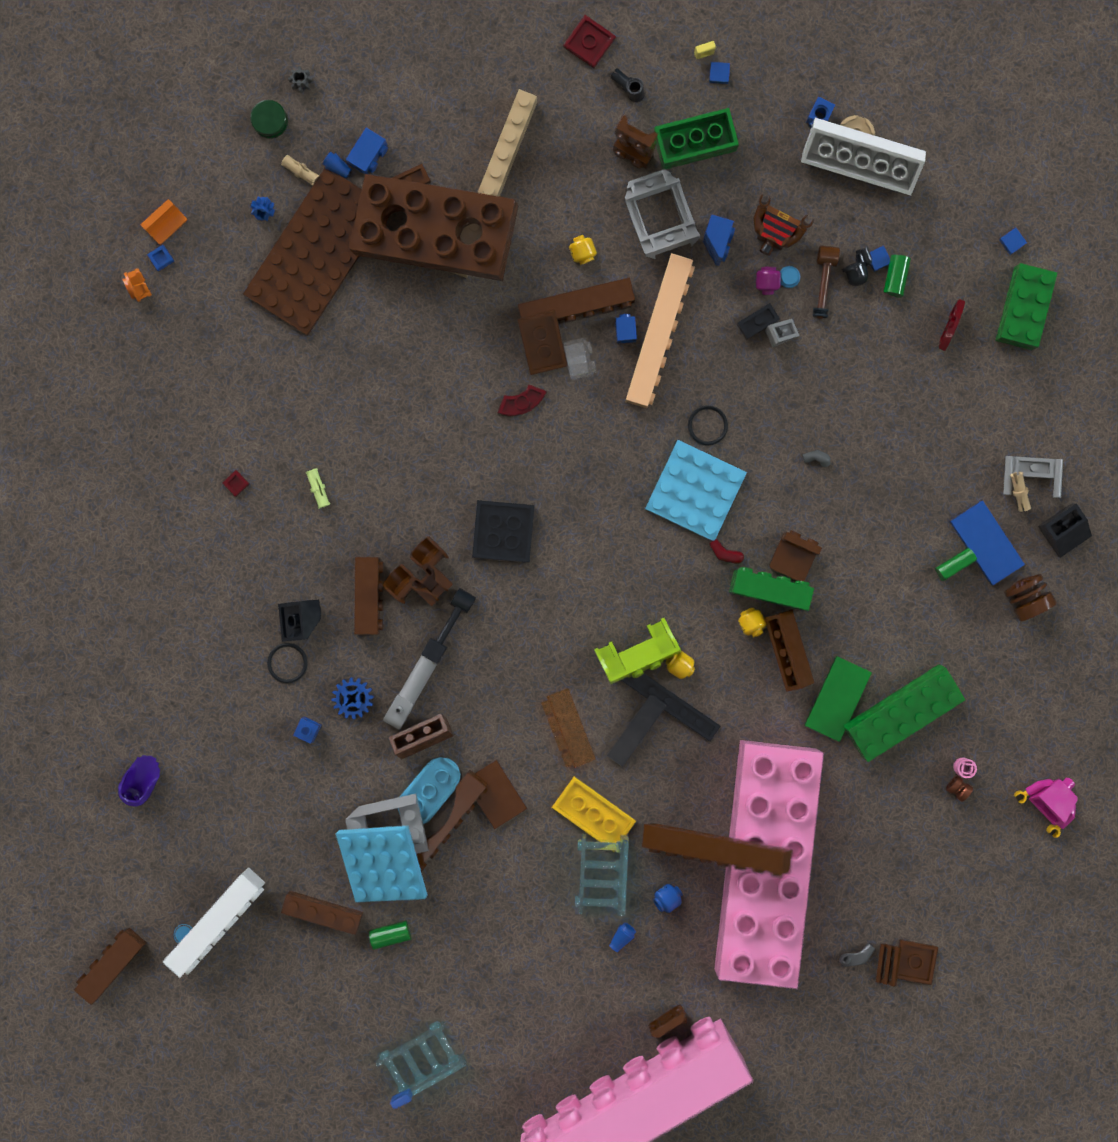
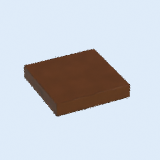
(917, 961)

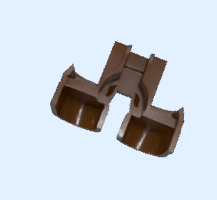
(431, 586)

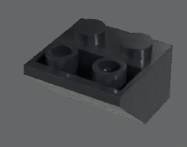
(1066, 529)

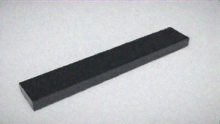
(675, 706)

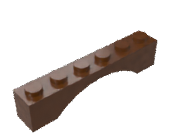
(467, 792)

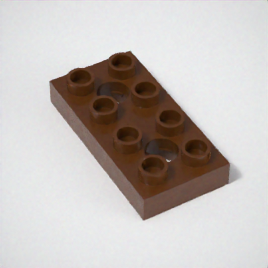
(434, 227)

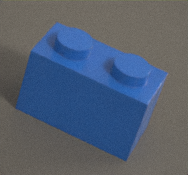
(367, 152)

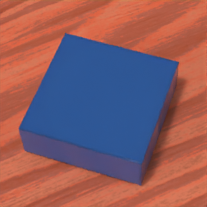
(719, 72)
(1012, 241)
(160, 257)
(879, 258)
(401, 1098)

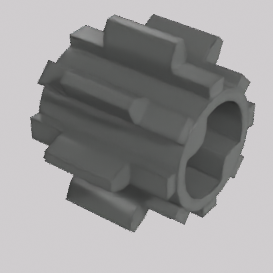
(300, 85)

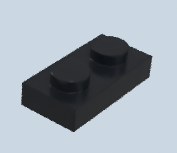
(758, 321)

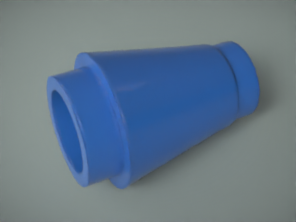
(336, 165)
(622, 937)

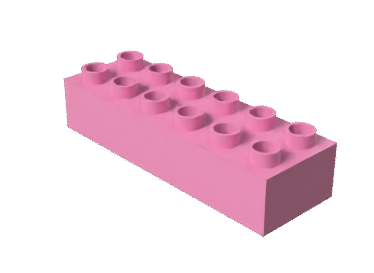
(763, 913)
(651, 1093)

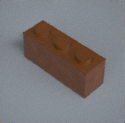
(421, 736)

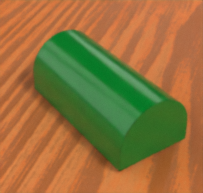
(897, 275)
(956, 564)
(389, 935)

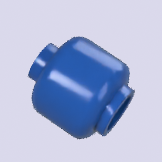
(668, 898)

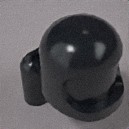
(857, 272)

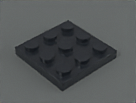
(503, 531)

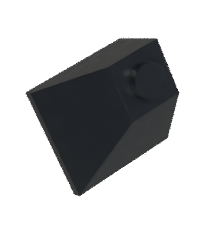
(298, 619)

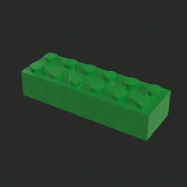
(904, 712)

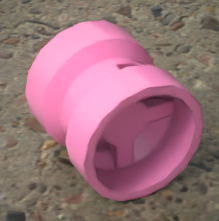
(962, 765)

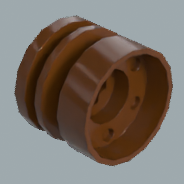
(1029, 596)

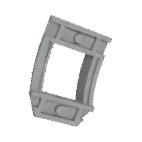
(668, 238)
(409, 814)

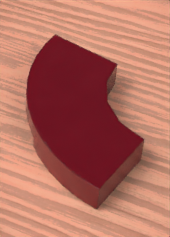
(951, 325)
(521, 403)

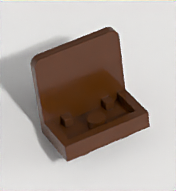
(794, 556)

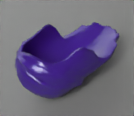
(139, 781)

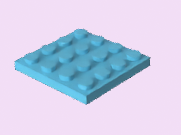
(695, 490)
(381, 864)

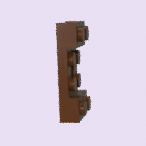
(634, 144)

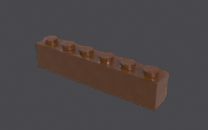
(583, 301)

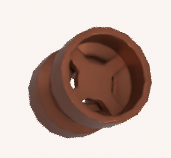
(959, 788)

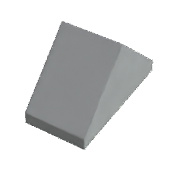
(781, 332)

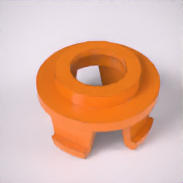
(135, 286)

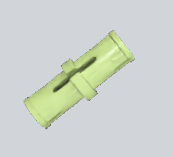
(317, 488)

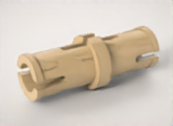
(299, 169)
(1020, 491)

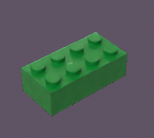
(696, 138)
(1026, 306)
(772, 590)

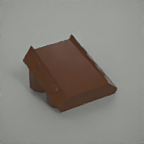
(668, 1022)

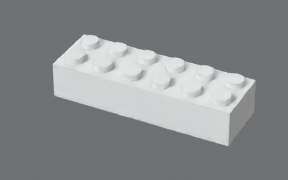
(863, 156)
(211, 926)

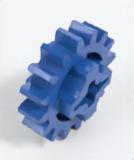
(359, 704)

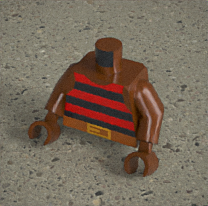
(777, 228)

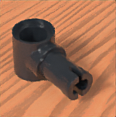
(628, 85)

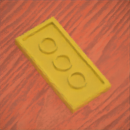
(593, 812)

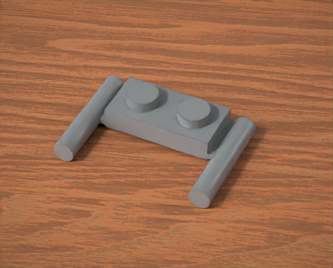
(1035, 469)

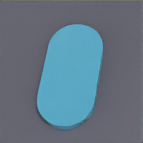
(434, 785)

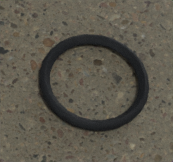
(706, 442)
(287, 680)

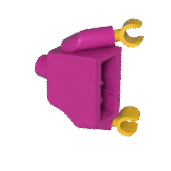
(1054, 801)

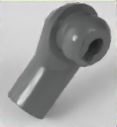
(819, 456)

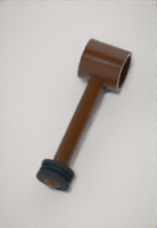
(827, 257)

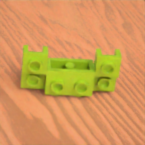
(641, 656)

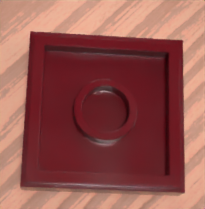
(589, 41)

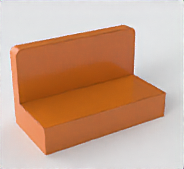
(164, 222)

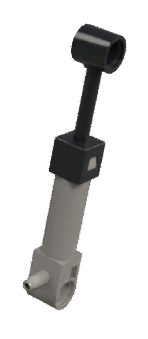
(426, 664)

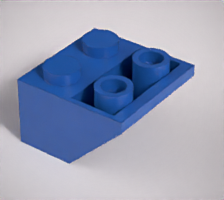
(717, 235)

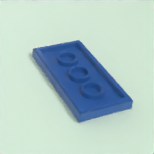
(988, 542)

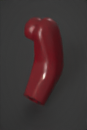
(726, 555)

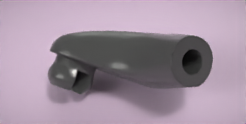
(859, 958)

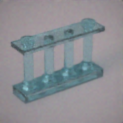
(619, 866)
(438, 1071)

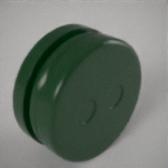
(269, 119)

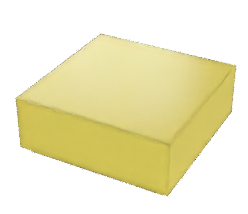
(704, 50)

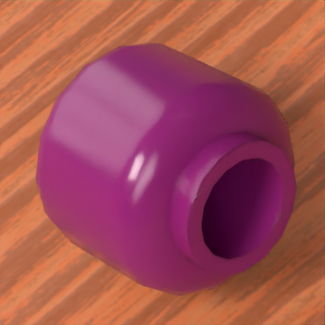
(768, 280)

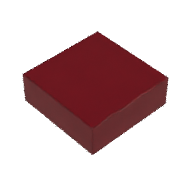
(236, 483)

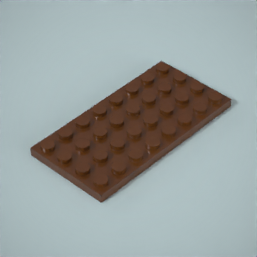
(310, 255)

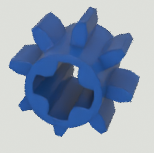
(262, 208)

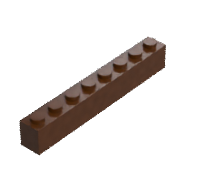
(718, 848)

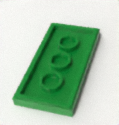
(837, 698)

